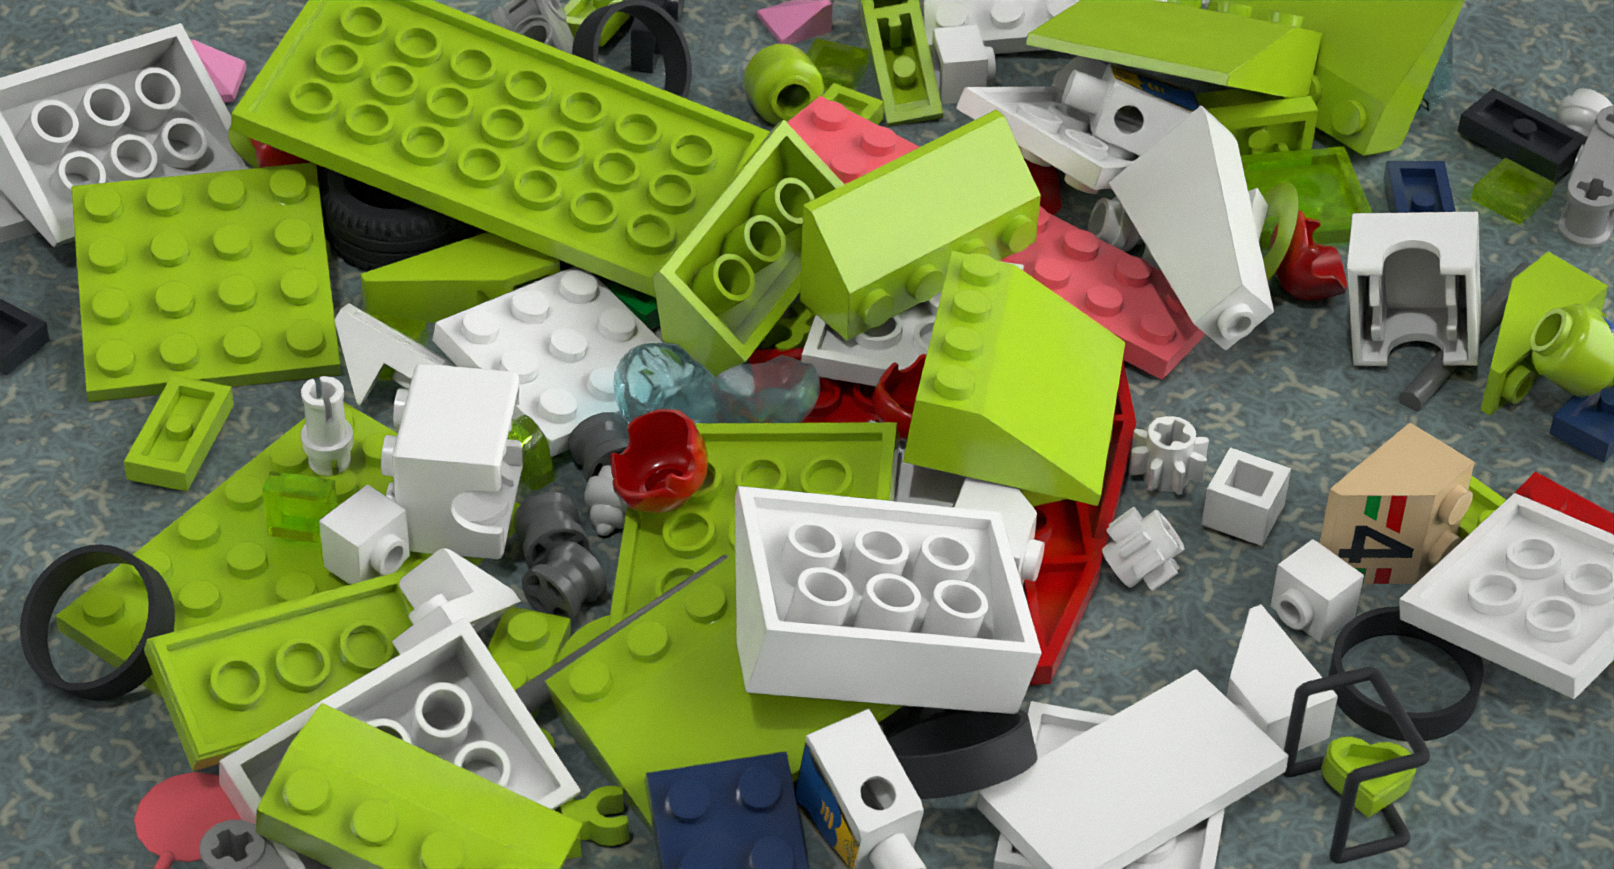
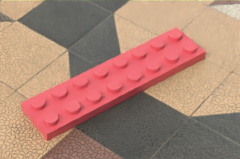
(1082, 269)

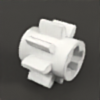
(1168, 454)
(1143, 549)

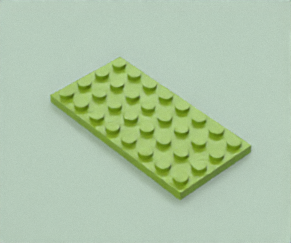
(496, 131)

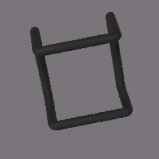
(1420, 757)

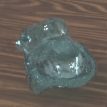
(663, 378)
(766, 392)

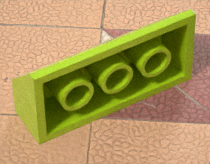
(893, 230)
(742, 255)
(382, 803)

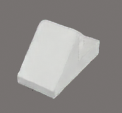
(372, 345)
(448, 590)

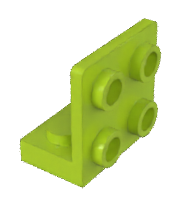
(1263, 123)

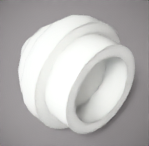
(1581, 110)
(1113, 225)
(604, 505)

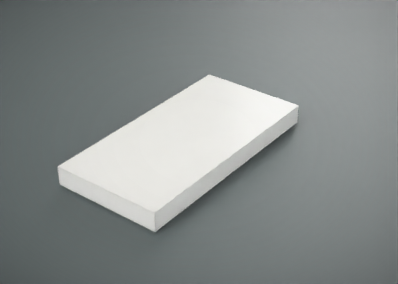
(1134, 779)

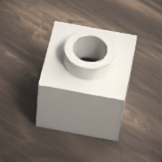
(960, 61)
(1246, 496)
(365, 537)
(1316, 591)

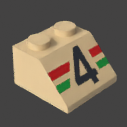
(1399, 508)

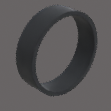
(662, 26)
(44, 597)
(1375, 716)
(964, 751)

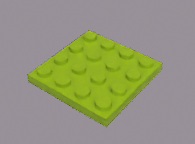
(203, 280)
(793, 457)

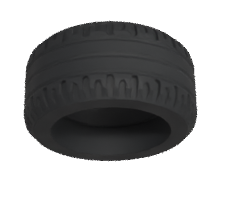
(380, 236)

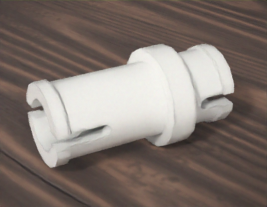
(326, 431)

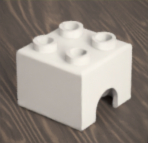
(1414, 283)
(455, 459)

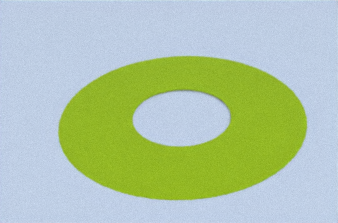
(1284, 205)

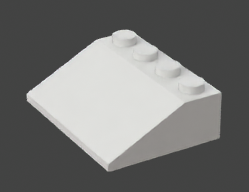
(109, 118)
(880, 602)
(438, 698)

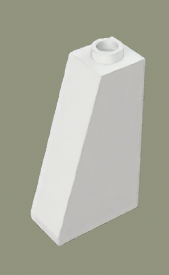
(1200, 225)

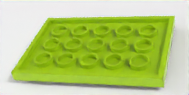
(221, 551)

